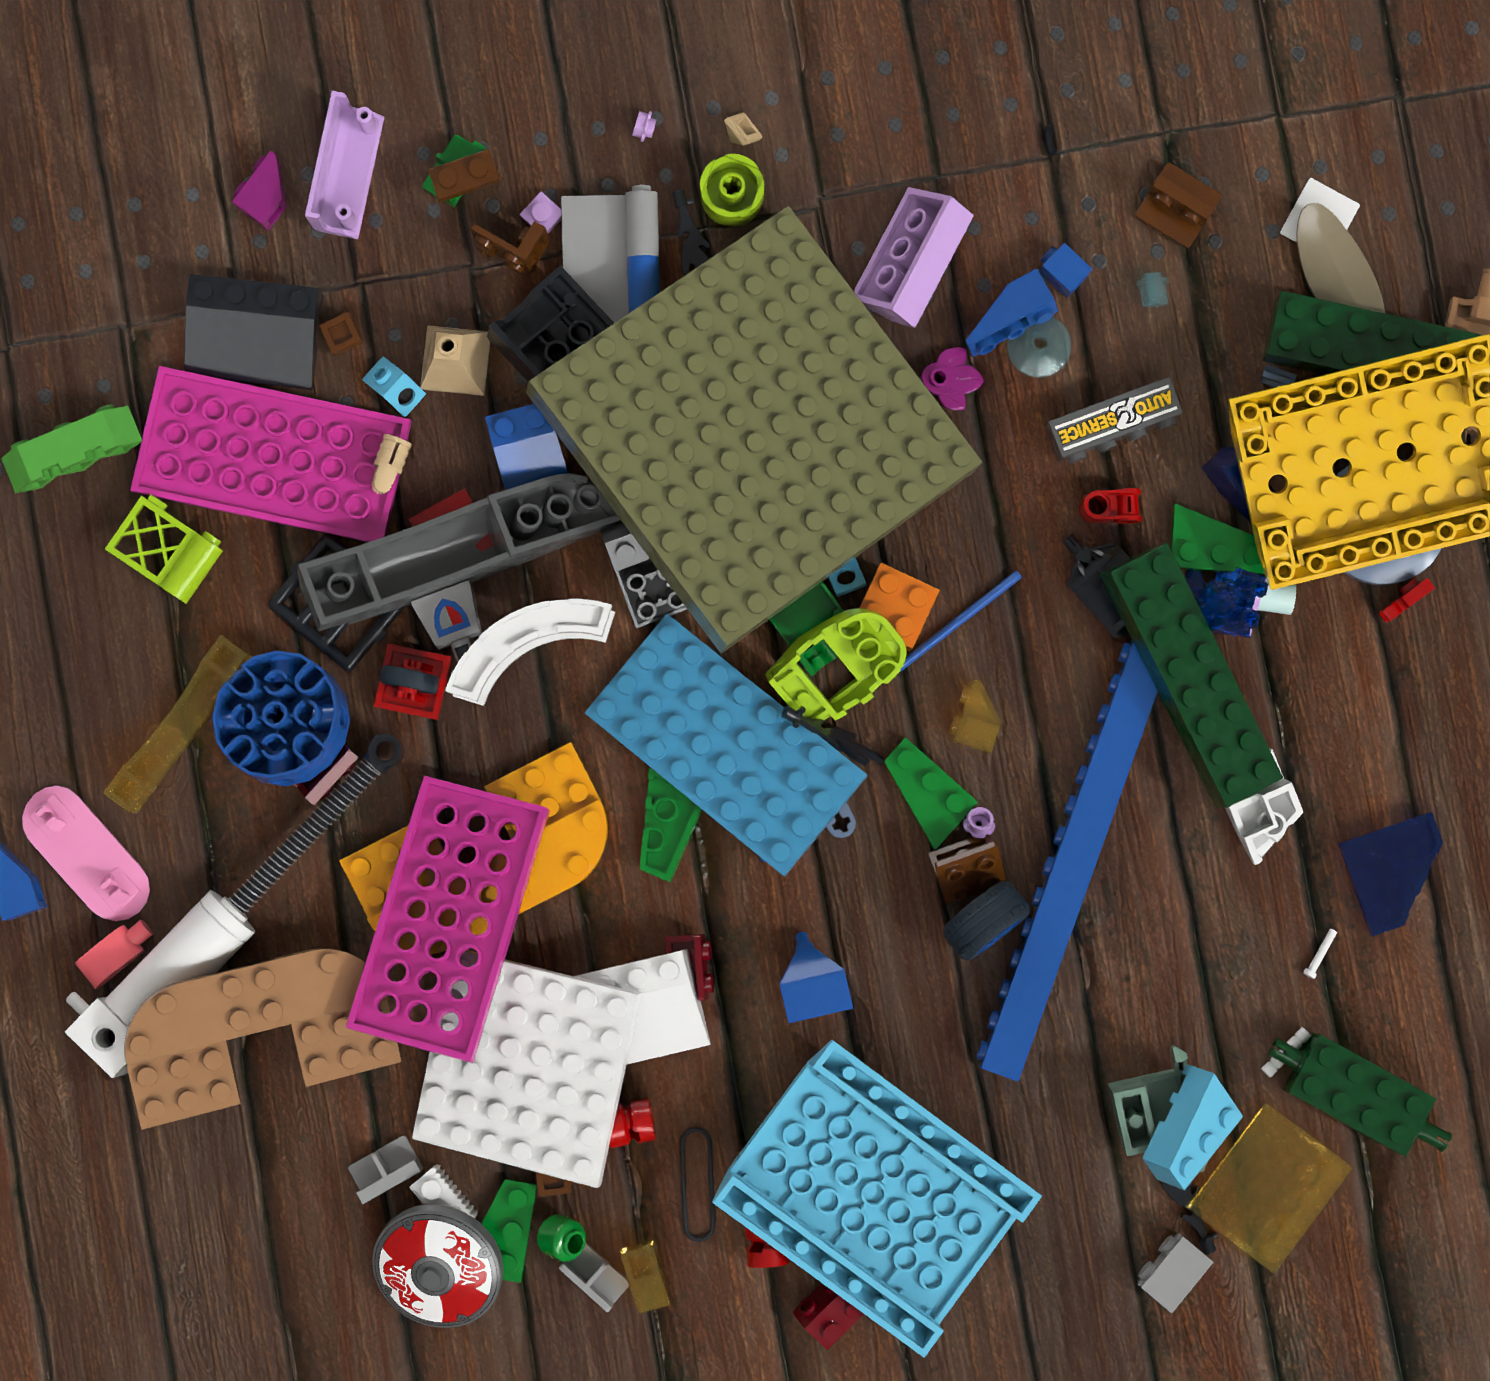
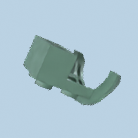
(1144, 1102)

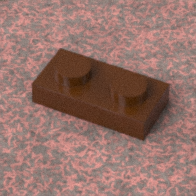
(464, 175)

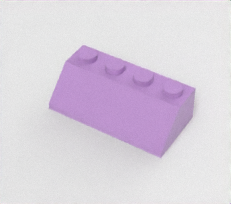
(912, 255)

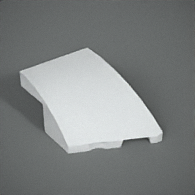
(1265, 816)

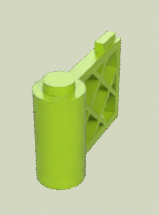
(187, 564)

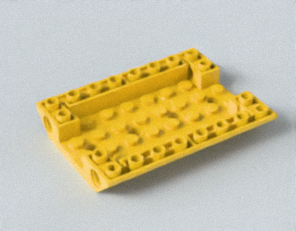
(1382, 503)

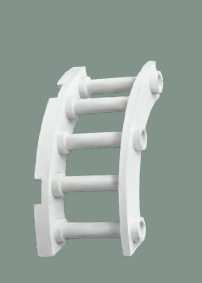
(521, 633)

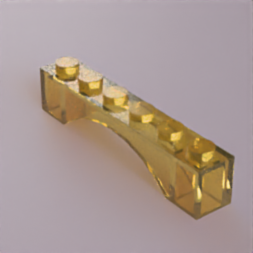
(159, 753)

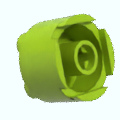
(720, 177)

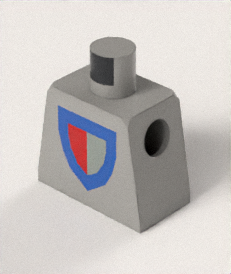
(450, 617)

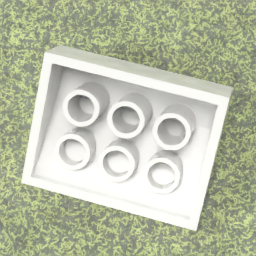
(668, 1009)

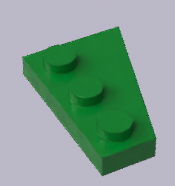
(1210, 544)
(930, 793)
(667, 827)
(510, 1224)

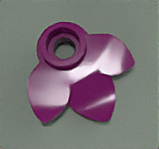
(956, 378)

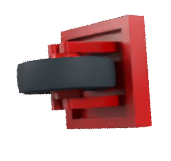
(413, 681)

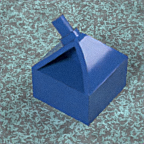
(813, 984)

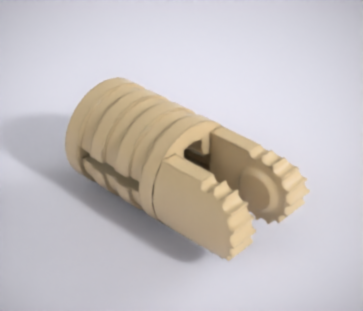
(385, 472)

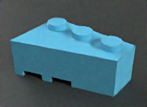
(1193, 1129)

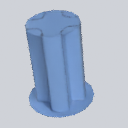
(1276, 377)

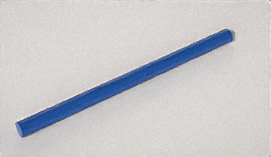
(961, 618)

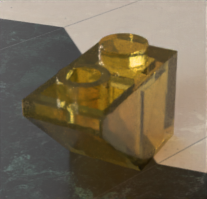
(978, 721)
(645, 1276)

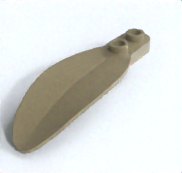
(1334, 262)

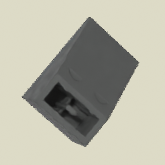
(642, 584)

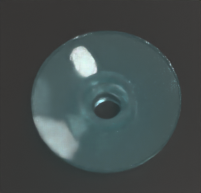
(1045, 361)

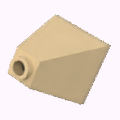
(455, 360)

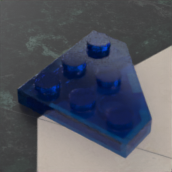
(1391, 869)

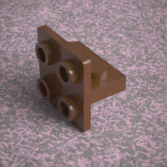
(1178, 205)
(967, 867)

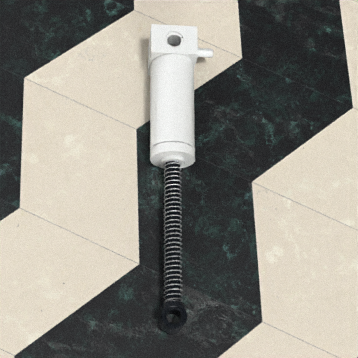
(211, 928)

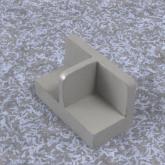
(385, 1168)
(596, 1277)

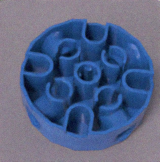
(310, 714)

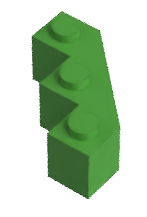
(71, 448)

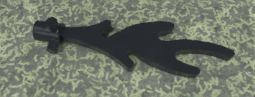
(691, 252)
(835, 737)
(1184, 1198)

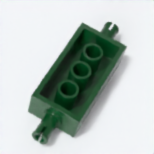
(1359, 1094)

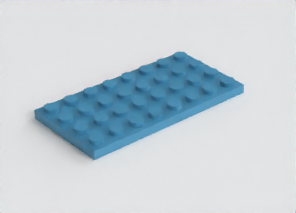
(725, 745)

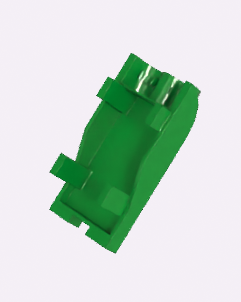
(802, 616)

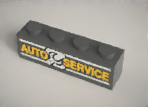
(1114, 420)

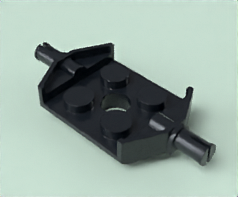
(1088, 584)

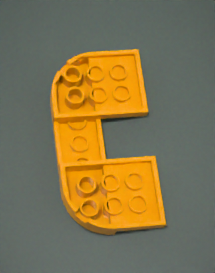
(565, 857)

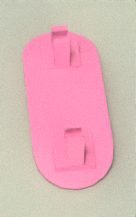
(85, 853)

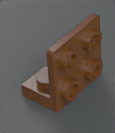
(531, 243)

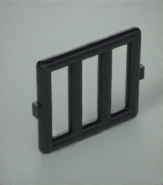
(300, 622)

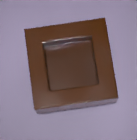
(340, 334)

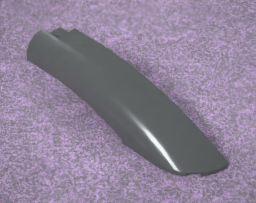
(443, 553)

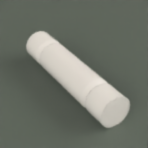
(1296, 1041)

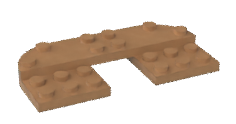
(180, 1032)

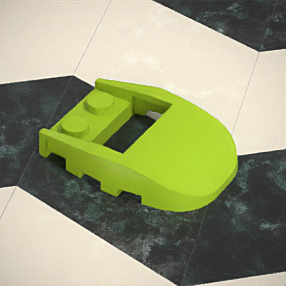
(865, 646)

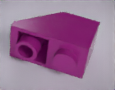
(264, 193)

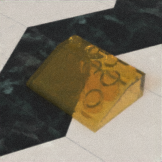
(1270, 1188)

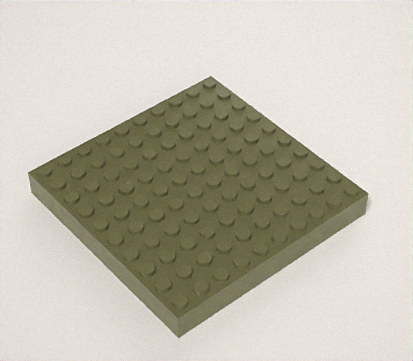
(753, 428)

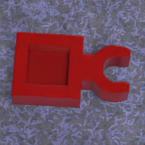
(1411, 593)

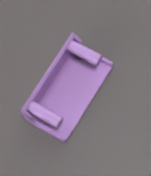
(343, 168)

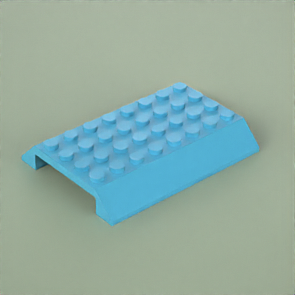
(873, 1195)

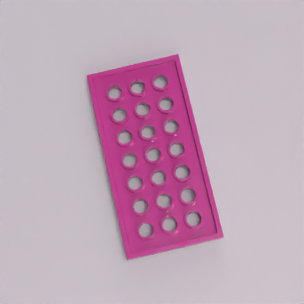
(490, 946)

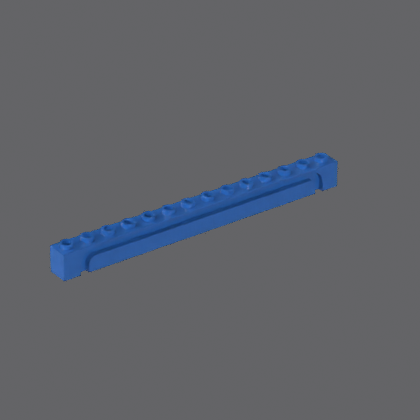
(1070, 868)

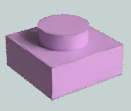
(543, 212)

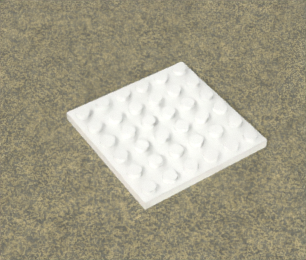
(540, 1077)

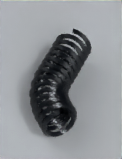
(1048, 141)

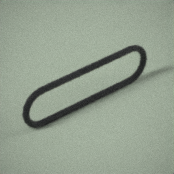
(683, 1184)

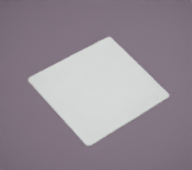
(1317, 192)

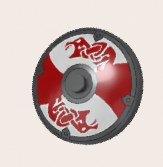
(438, 1266)

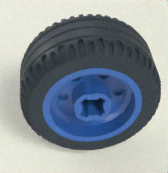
(986, 920)

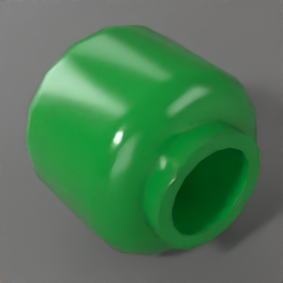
(561, 1238)

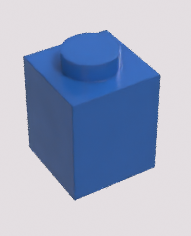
(1064, 269)

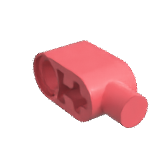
(113, 953)

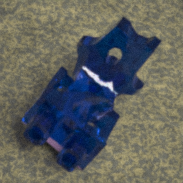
(1229, 600)

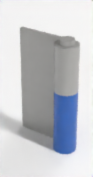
(613, 248)

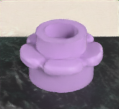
(644, 125)
(982, 816)

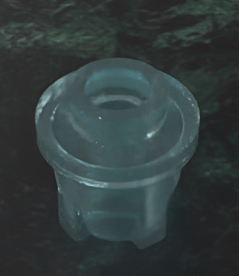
(1153, 289)

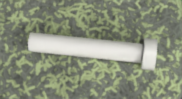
(1310, 972)

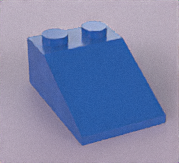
(525, 446)

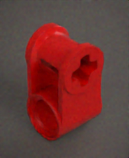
(1118, 505)

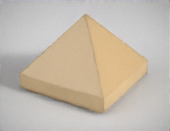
(741, 129)

